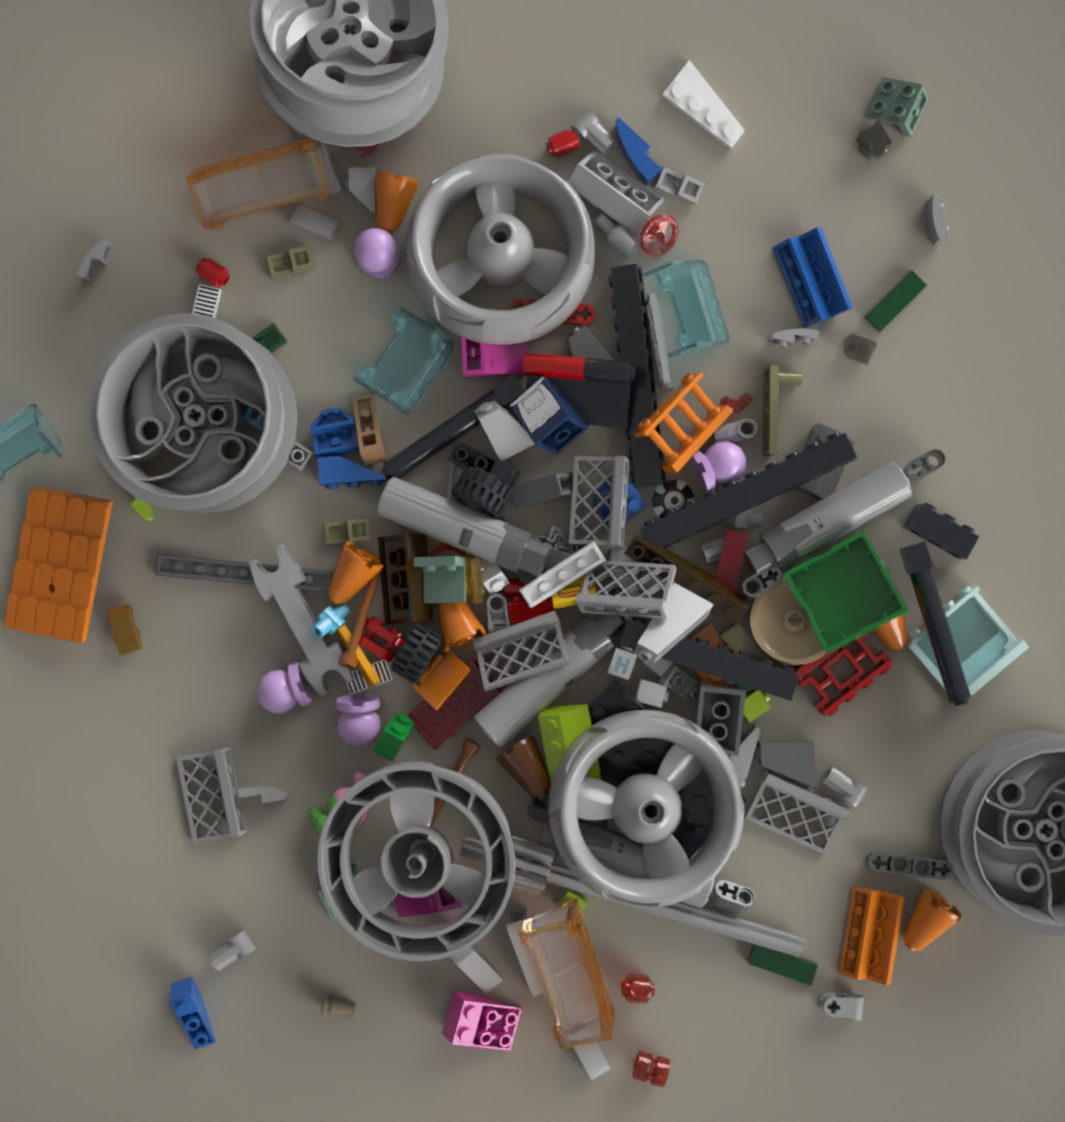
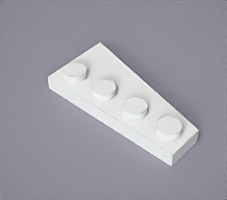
(701, 104)

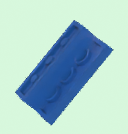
(812, 277)

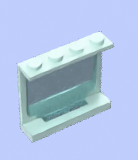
(979, 637)

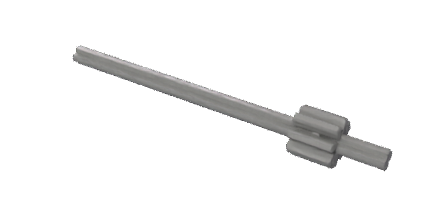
(536, 868)

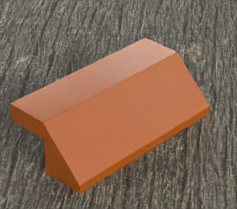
(871, 935)

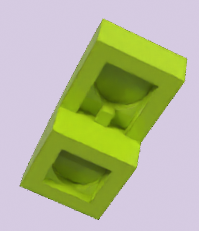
(143, 509)

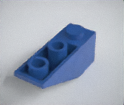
(339, 470)
(191, 1012)

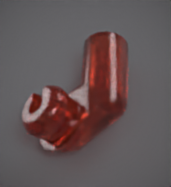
(736, 405)

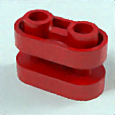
(392, 638)

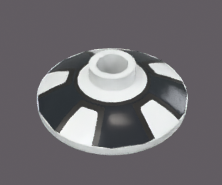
(663, 494)

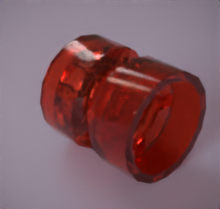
(658, 1072)

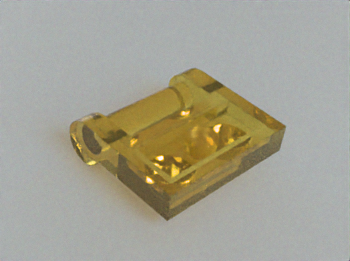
(474, 586)

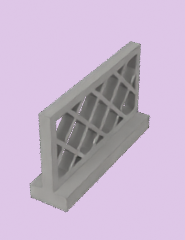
(658, 342)
(617, 504)
(627, 606)
(520, 633)
(229, 795)
(809, 798)

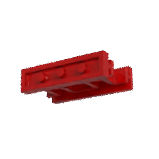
(852, 682)

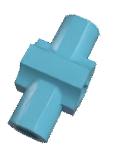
(330, 620)

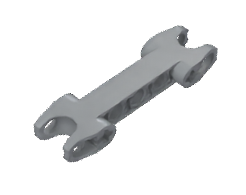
(284, 587)

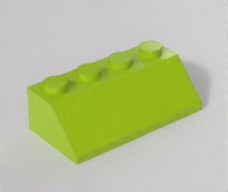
(560, 729)

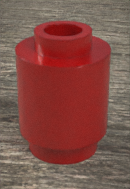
(562, 143)
(212, 272)

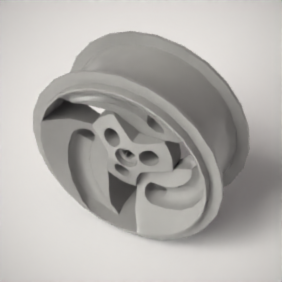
(376, 97)
(134, 391)
(994, 868)

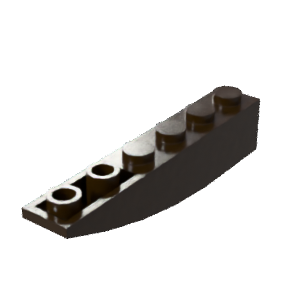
(726, 601)

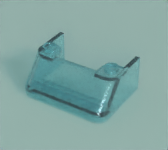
(695, 305)
(24, 436)

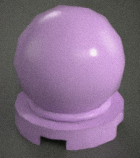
(376, 252)
(719, 464)
(282, 690)
(358, 722)

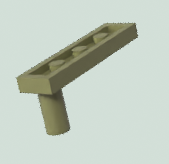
(771, 380)

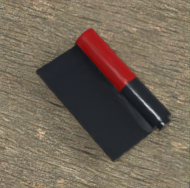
(593, 386)

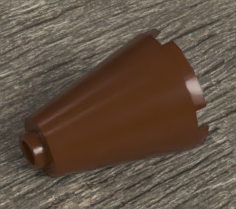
(526, 767)

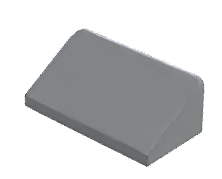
(314, 223)

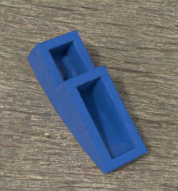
(636, 152)

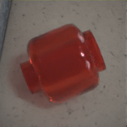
(637, 988)

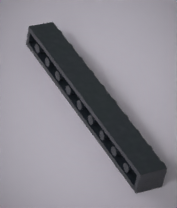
(635, 347)
(750, 492)

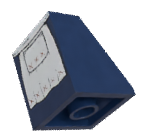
(548, 416)

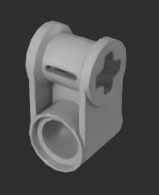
(497, 616)
(845, 1005)

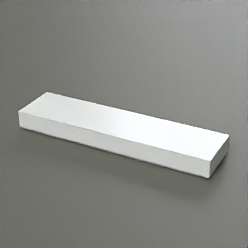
(562, 574)

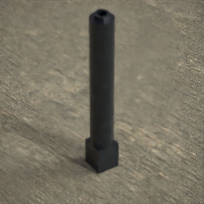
(451, 430)
(918, 566)

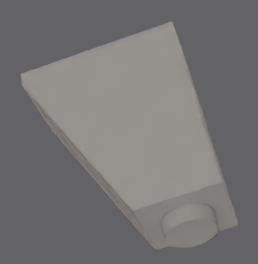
(503, 430)

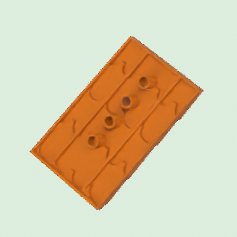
(58, 564)

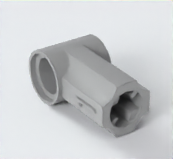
(589, 128)
(732, 431)
(712, 550)
(847, 788)
(236, 947)

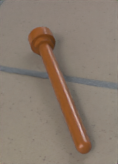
(349, 658)
(469, 749)

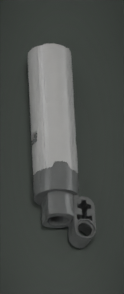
(469, 529)
(528, 697)

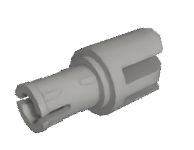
(617, 236)

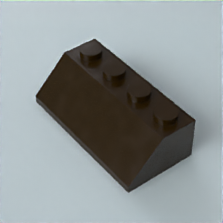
(401, 580)

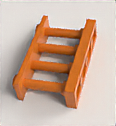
(702, 429)

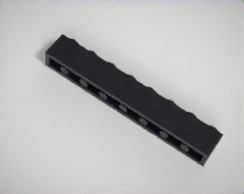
(721, 662)

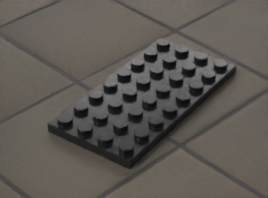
(645, 756)

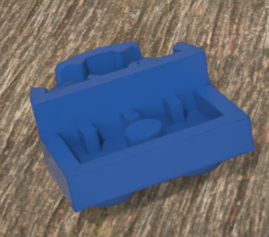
(334, 433)
(634, 501)

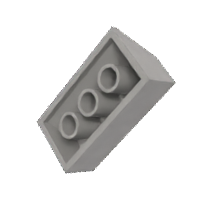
(615, 191)

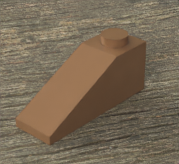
(368, 429)

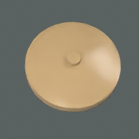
(783, 627)

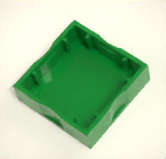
(846, 592)

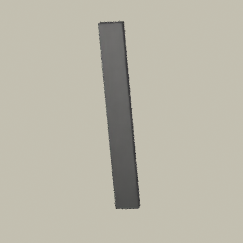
(231, 571)

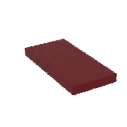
(457, 709)

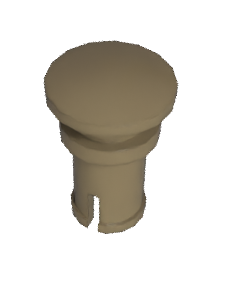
(337, 1006)

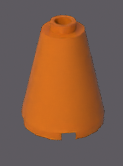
(393, 199)
(352, 572)
(458, 625)
(893, 634)
(929, 920)

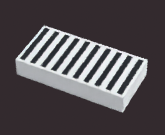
(207, 301)
(359, 684)

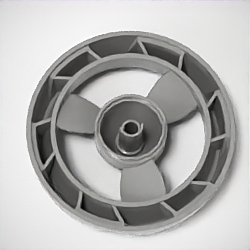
(501, 250)
(588, 798)
(416, 862)

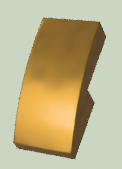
(124, 630)

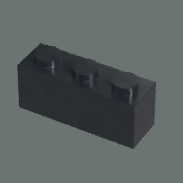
(941, 531)

